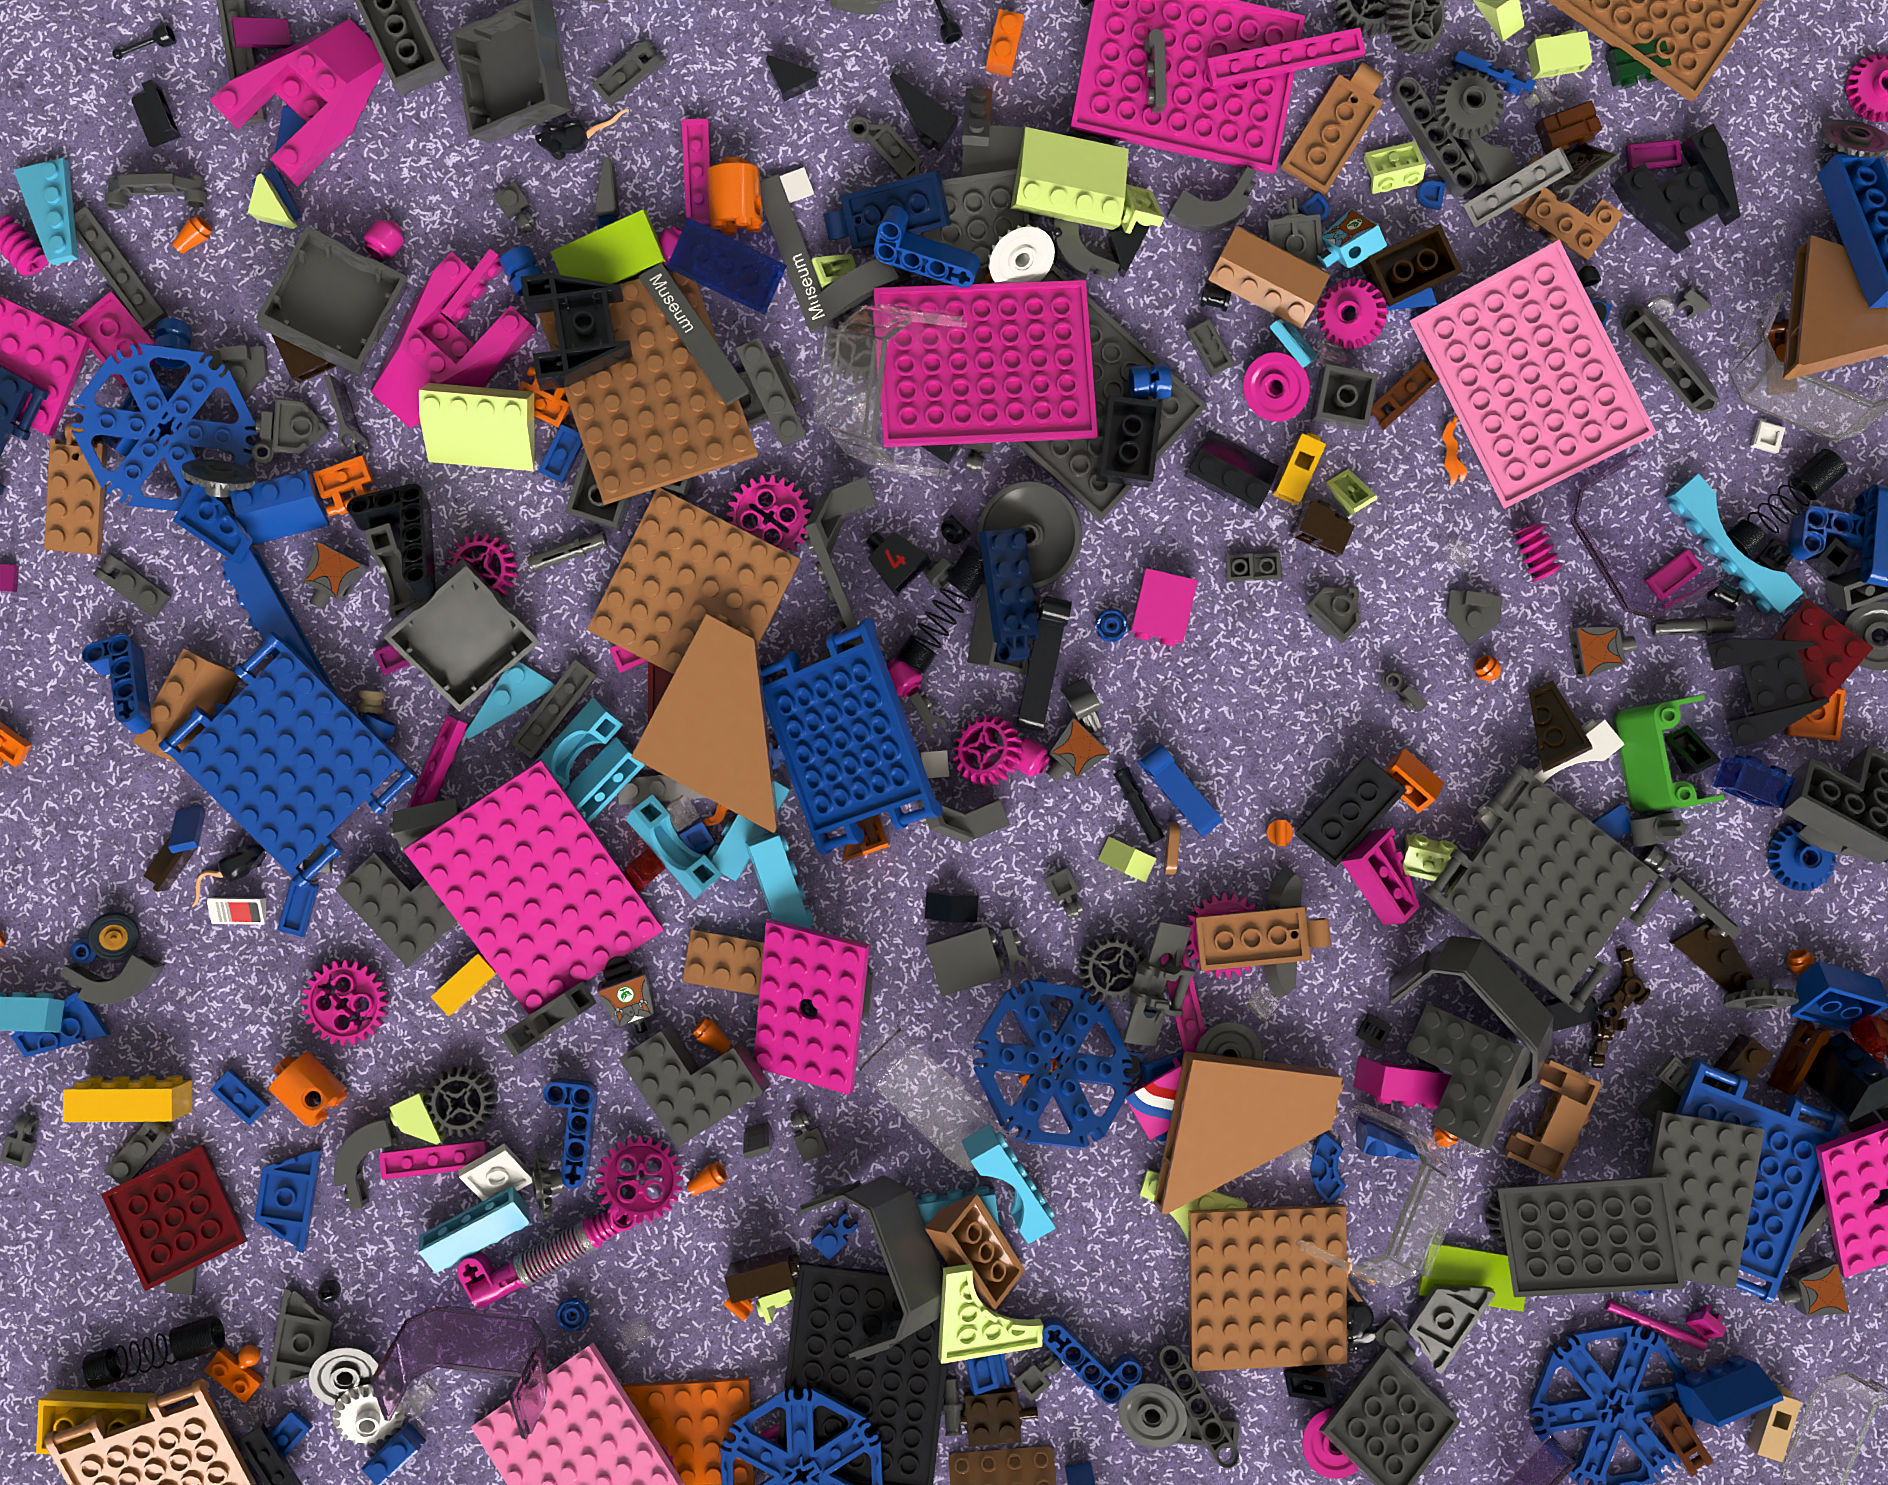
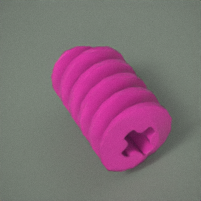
(19, 248)
(1537, 551)

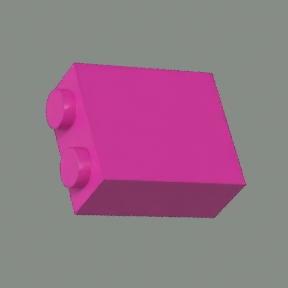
(1163, 607)

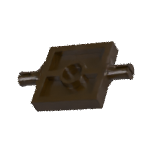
(994, 1417)

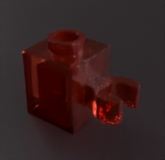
(644, 870)
(1872, 1036)

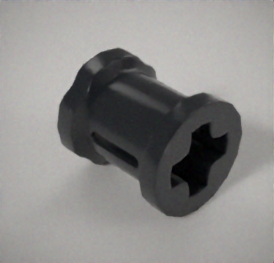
(1215, 302)
(1734, 596)

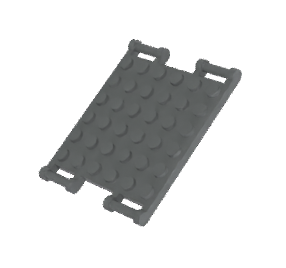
(1546, 888)

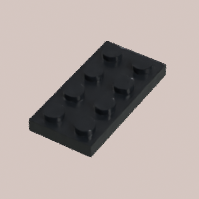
(1350, 811)

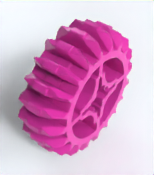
(487, 558)
(976, 742)

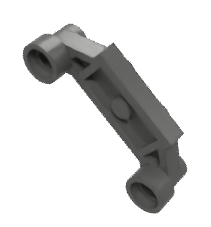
(887, 145)
(155, 184)

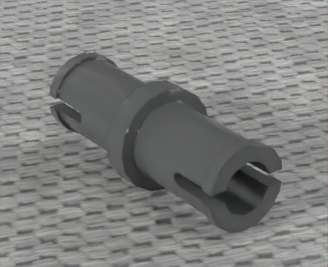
(952, 1408)

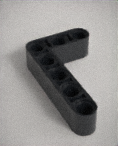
(413, 511)
(1043, 660)

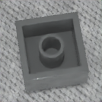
(1344, 397)

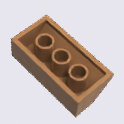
(1269, 276)
(191, 683)
(970, 1236)

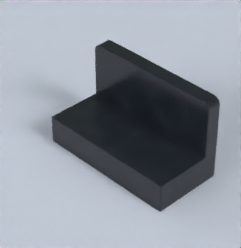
(155, 115)

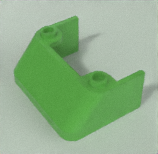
(1646, 759)

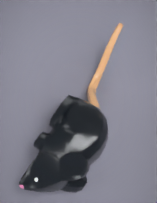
(571, 137)
(235, 865)
(1359, 1321)

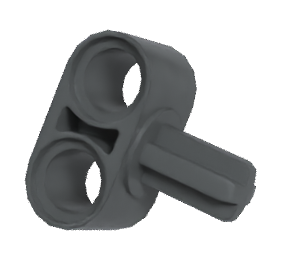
(1083, 704)
(1656, 828)

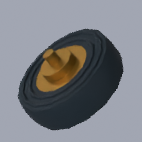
(113, 935)

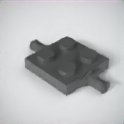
(1297, 233)

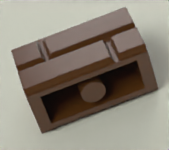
(1568, 127)

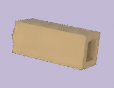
(1775, 1426)

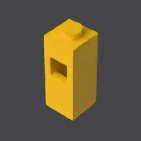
(1299, 468)
(464, 984)

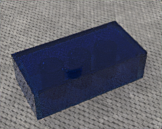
(726, 266)

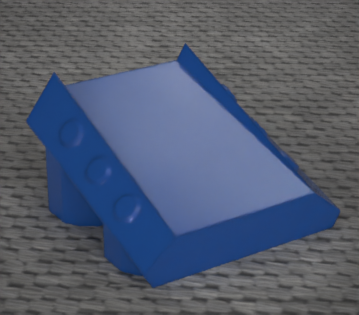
(1381, 1142)

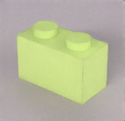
(1559, 54)

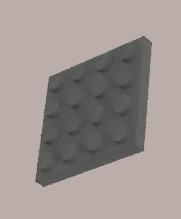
(979, 215)
(1390, 1423)

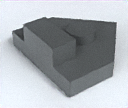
(246, 365)
(295, 427)
(1335, 611)
(1473, 613)

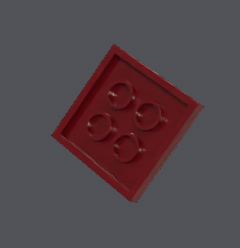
(1834, 651)

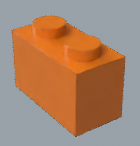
(1005, 43)
(1419, 780)

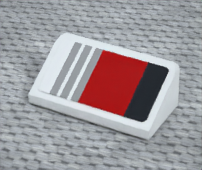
(237, 910)

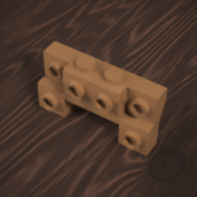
(1566, 223)
(1560, 1122)

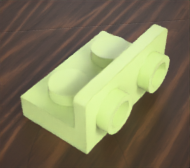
(1395, 167)
(1140, 207)
(1425, 857)
(770, 1302)

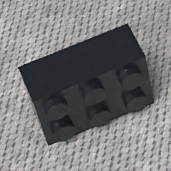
(1129, 441)

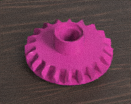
(1866, 90)
(1369, 318)
(1264, 396)
(1318, 1453)

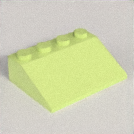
(1071, 179)
(478, 426)

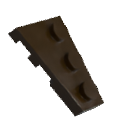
(1556, 727)
(1714, 956)

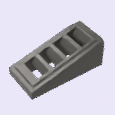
(607, 195)
(1668, 1068)
(757, 1140)

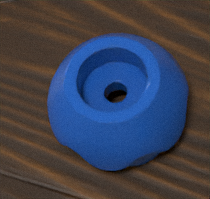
(1119, 623)
(570, 1322)

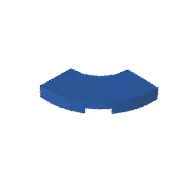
(1325, 1168)

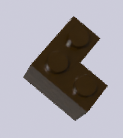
(1322, 528)

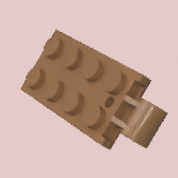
(1335, 129)
(74, 497)
(1258, 938)
(724, 962)

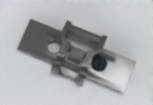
(1149, 983)

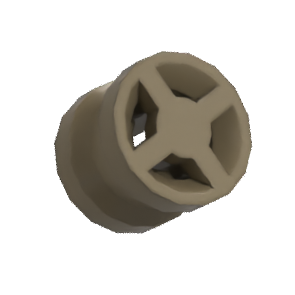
(371, 701)

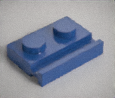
(987, 1373)

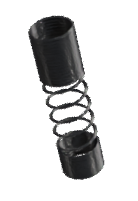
(1813, 481)
(967, 578)
(185, 1343)

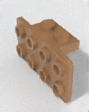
(1004, 1467)

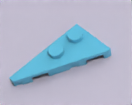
(513, 691)

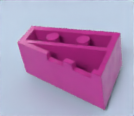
(1381, 877)
(1401, 1082)

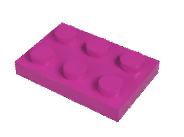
(112, 329)

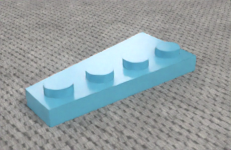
(50, 205)

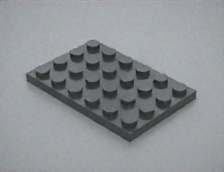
(1711, 1189)
(1591, 1237)

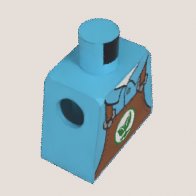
(1351, 240)

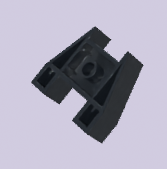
(1686, 198)
(581, 325)
(1773, 684)

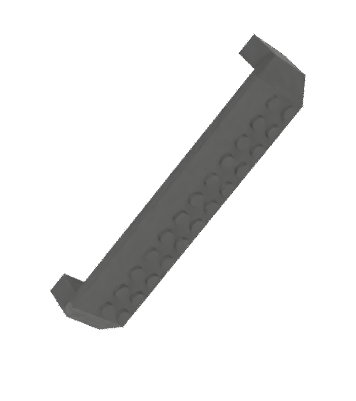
(823, 529)

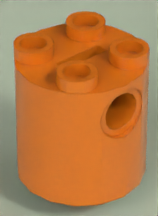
(734, 196)
(298, 1083)

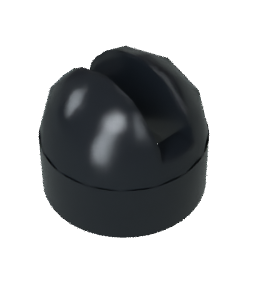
(1589, 276)
(326, 1286)

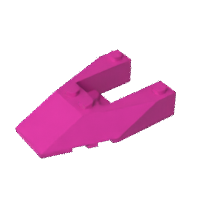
(321, 81)
(437, 352)

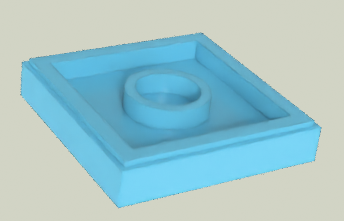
(1294, 342)

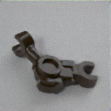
(1630, 987)
(1603, 1031)

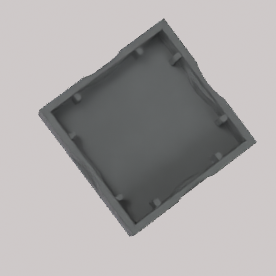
(511, 70)
(332, 301)
(461, 635)

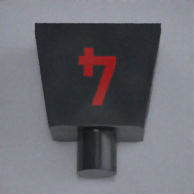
(896, 560)

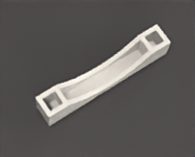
(1604, 744)

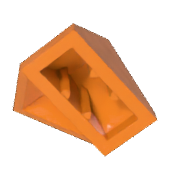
(874, 838)

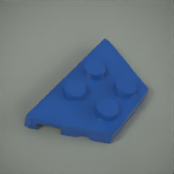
(288, 1197)

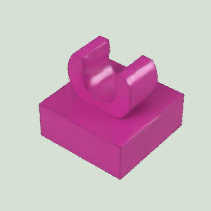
(1705, 1324)

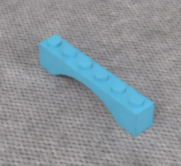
(1698, 507)
(992, 1158)

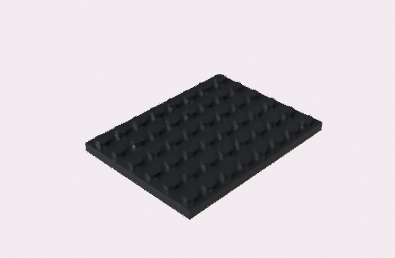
(894, 1388)

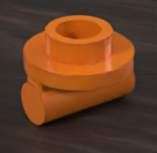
(1279, 832)
(741, 1308)

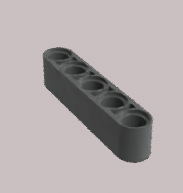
(1433, 150)
(1206, 1414)

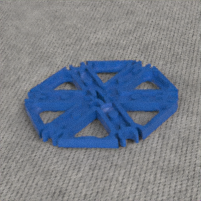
(153, 405)
(1035, 1062)
(1624, 1388)
(801, 1442)

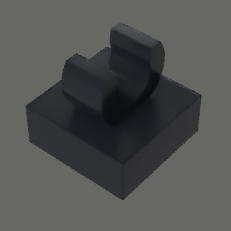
(1775, 556)
(1373, 1031)

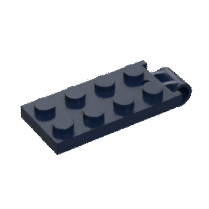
(919, 196)
(1009, 592)

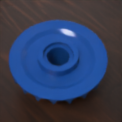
(1787, 862)

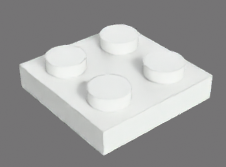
(495, 1173)

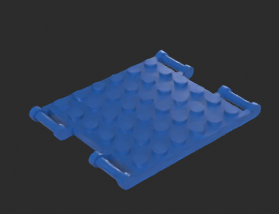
(846, 739)
(289, 759)
(1785, 1173)

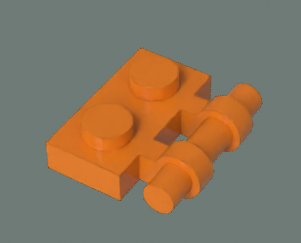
(547, 406)
(343, 478)

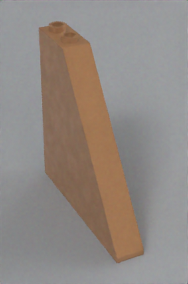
(1829, 313)
(714, 724)
(1236, 1118)

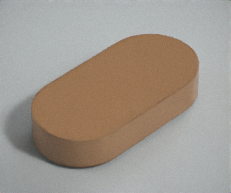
(1172, 848)

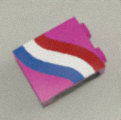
(1154, 1101)

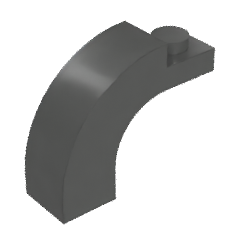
(1208, 216)
(1077, 257)
(858, 285)
(135, 978)
(548, 1019)
(352, 1154)

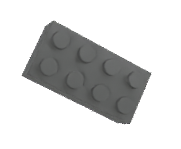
(403, 42)

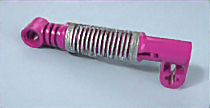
(527, 1267)

